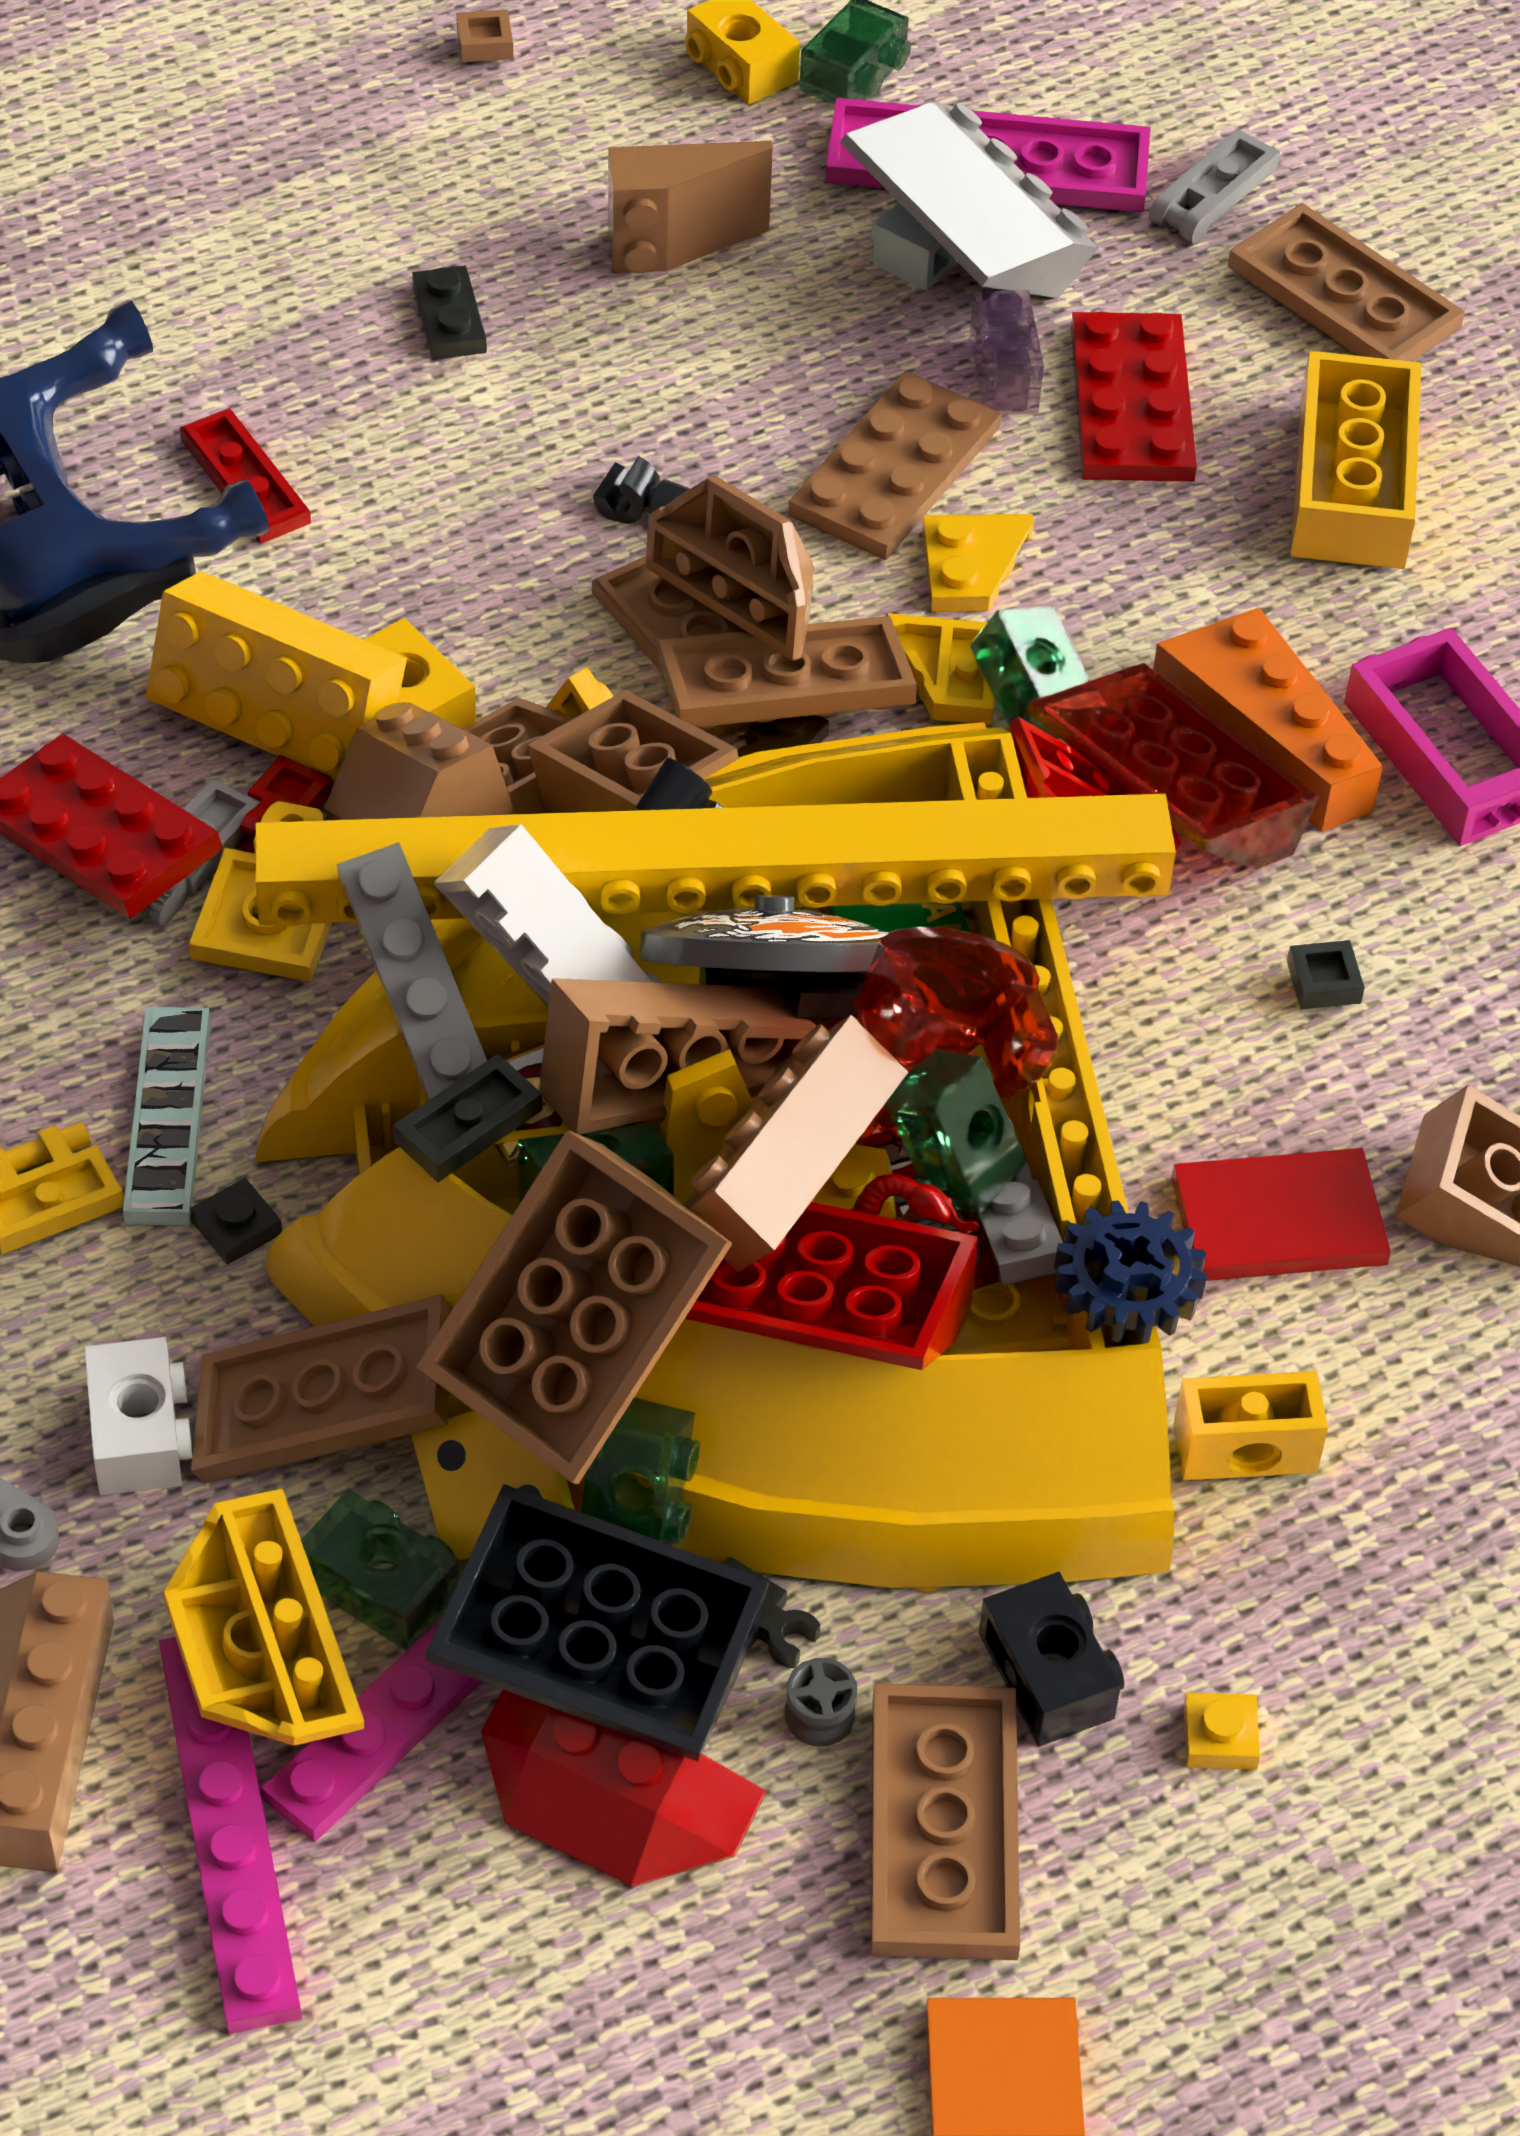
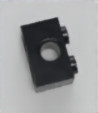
(1051, 1694)

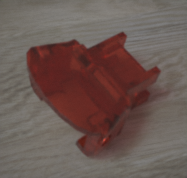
(951, 995)

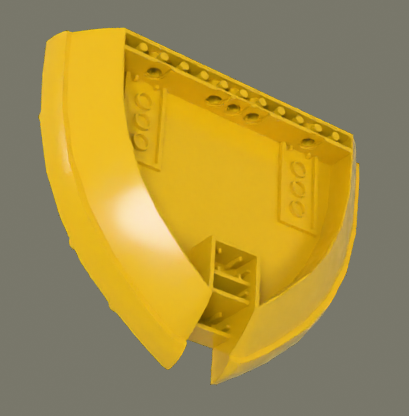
(985, 1467)

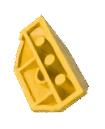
(258, 1627)

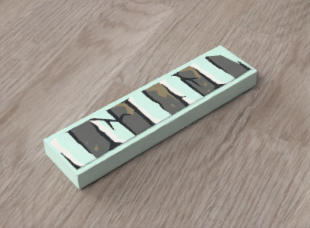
(167, 1117)

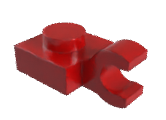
(287, 783)

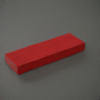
(232, 454)

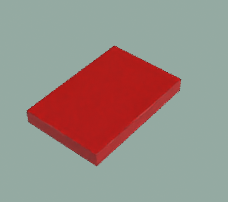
(1282, 1213)

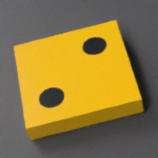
(465, 1471)

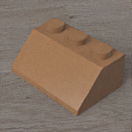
(416, 768)

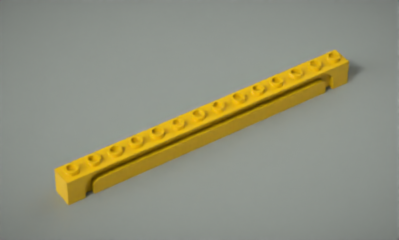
(731, 854)

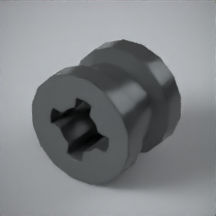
(829, 1687)

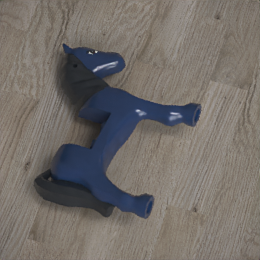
(62, 564)

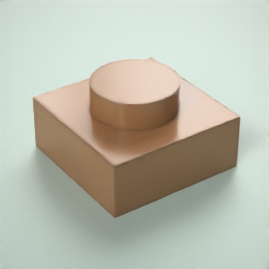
(484, 35)

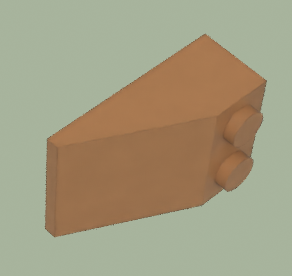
(685, 201)
(614, 753)
(1467, 1177)

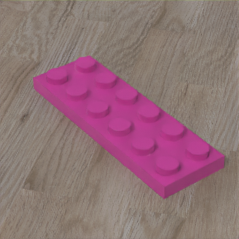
(1076, 159)

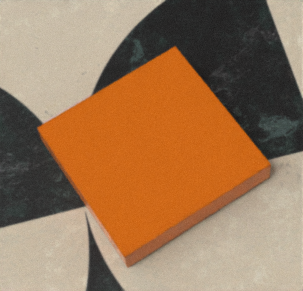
(1004, 2067)

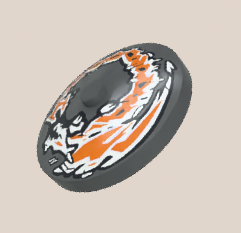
(764, 938)

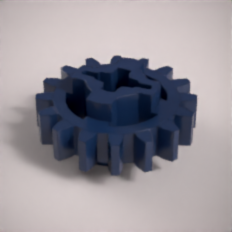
(1130, 1271)

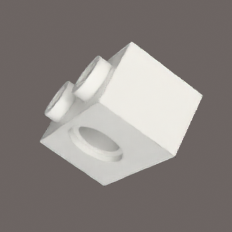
(127, 1382)

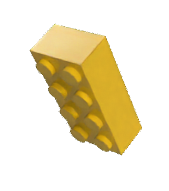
(1357, 460)
(267, 672)

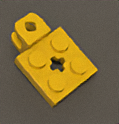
(233, 938)

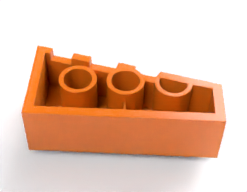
(1270, 699)

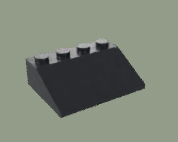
(600, 1622)

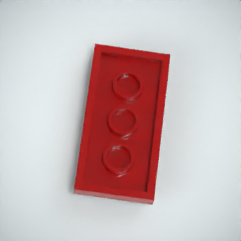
(1133, 397)
(101, 826)

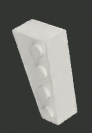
(534, 913)

